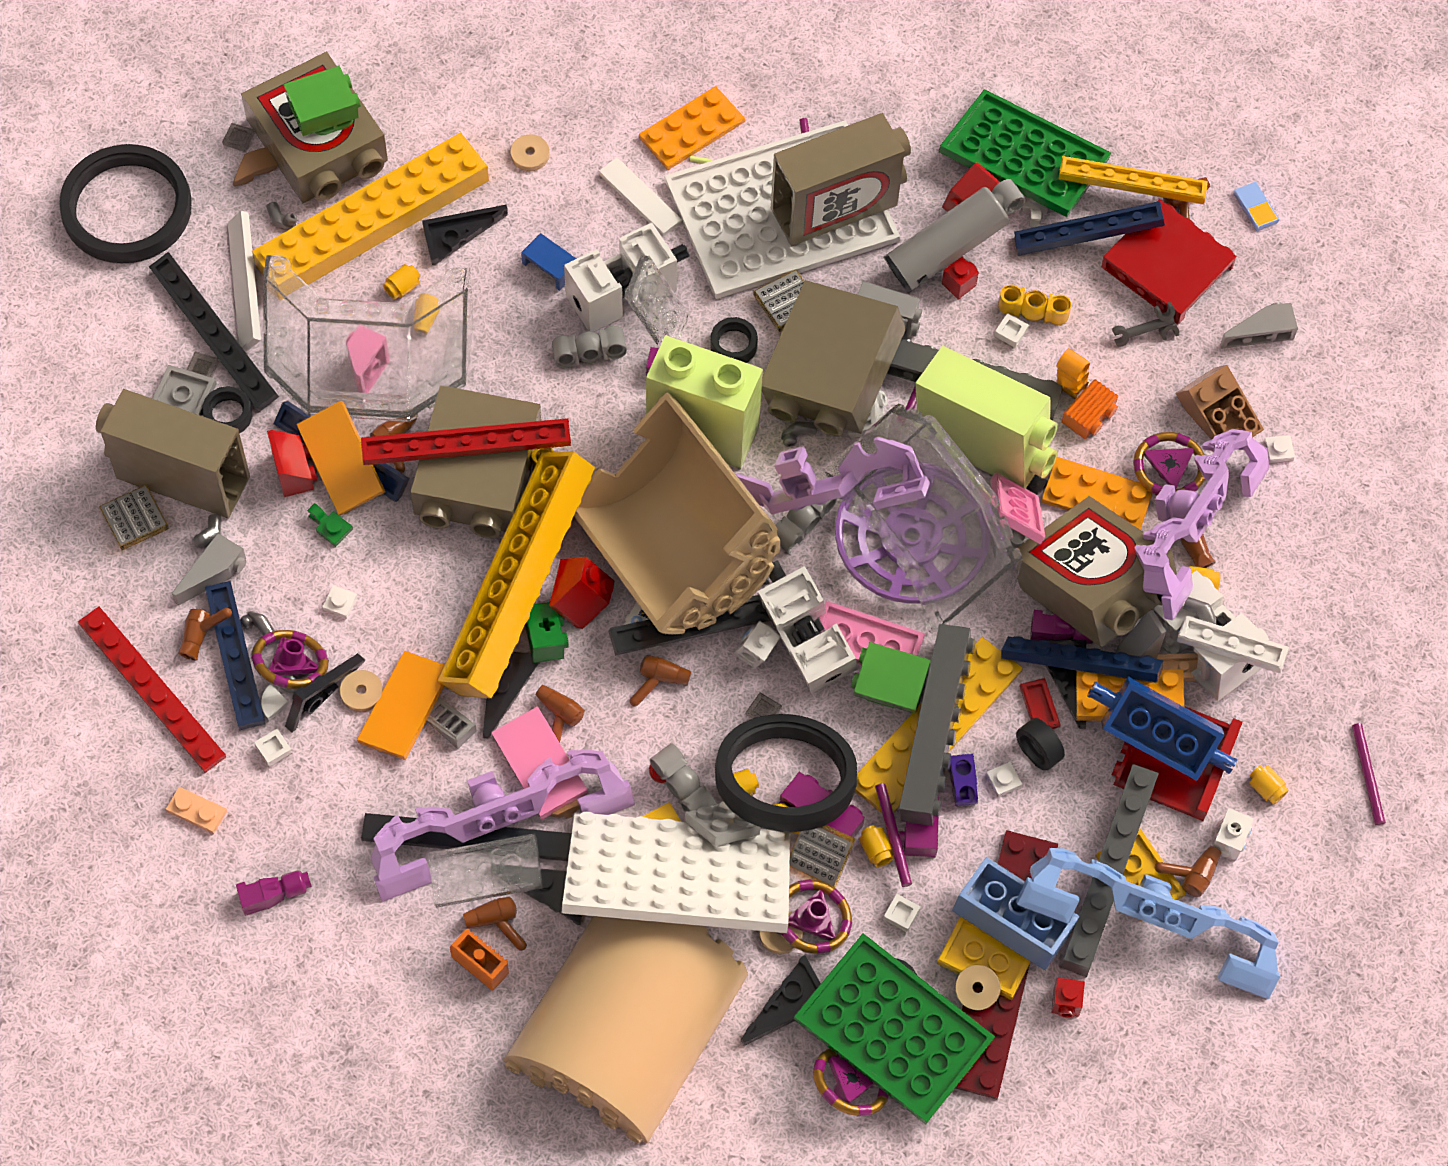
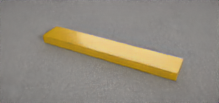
(1133, 180)

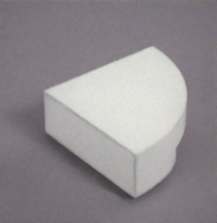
(272, 702)

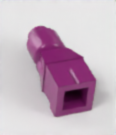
(1053, 628)
(271, 891)

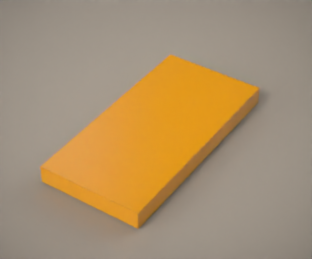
(338, 458)
(403, 706)

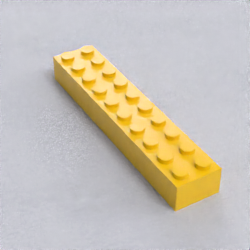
(378, 210)
(516, 575)

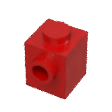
(960, 277)
(1068, 997)

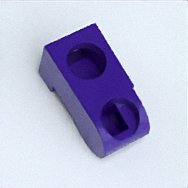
(963, 779)

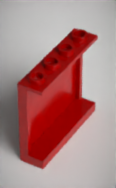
(1169, 262)
(1174, 787)

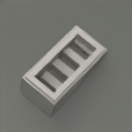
(463, 735)

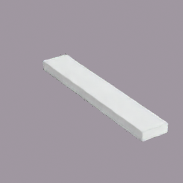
(244, 281)

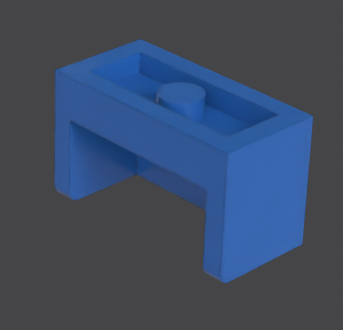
(547, 257)

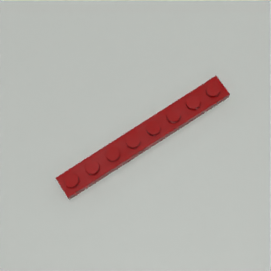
(465, 441)
(152, 689)

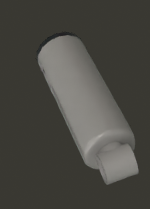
(954, 234)

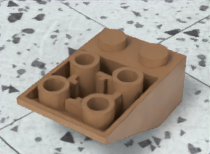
(1219, 403)

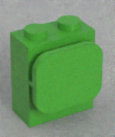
(323, 102)
(891, 677)

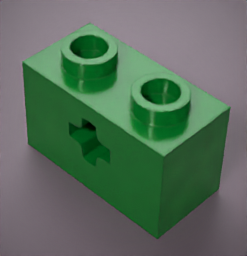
(545, 634)

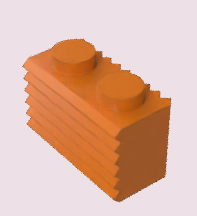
(1090, 409)
(479, 959)

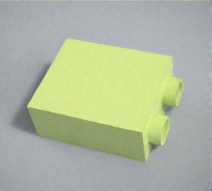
(713, 390)
(989, 416)

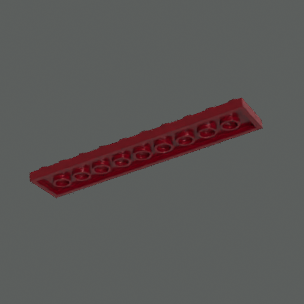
(986, 1075)

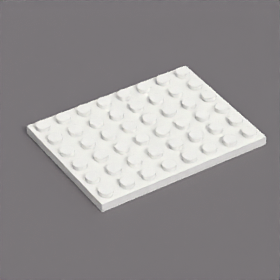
(736, 232)
(675, 875)

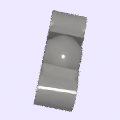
(589, 347)
(800, 522)
(681, 779)

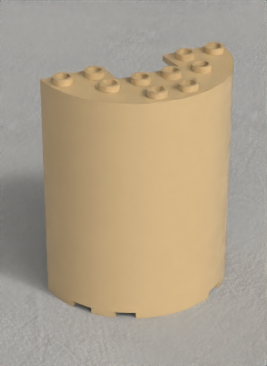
(679, 525)
(629, 1018)

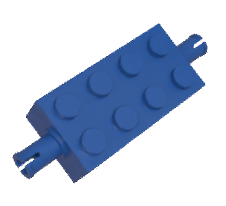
(1162, 728)

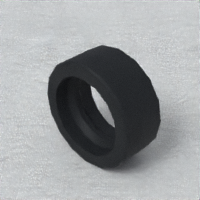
(735, 324)
(229, 393)
(1040, 744)

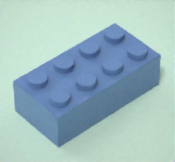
(991, 906)

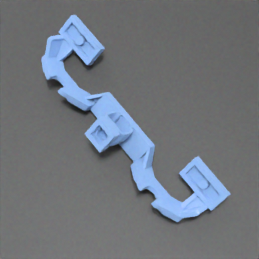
(1153, 904)

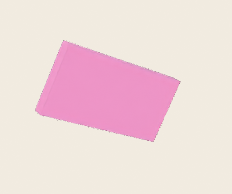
(1019, 507)
(863, 628)
(527, 745)

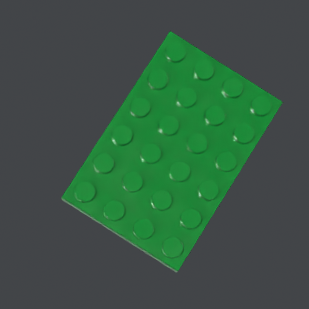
(1021, 148)
(894, 1028)

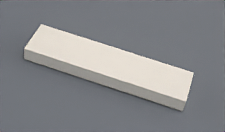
(640, 196)
(1233, 644)

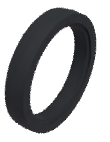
(125, 156)
(778, 817)

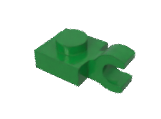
(330, 527)

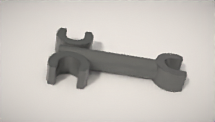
(1164, 324)

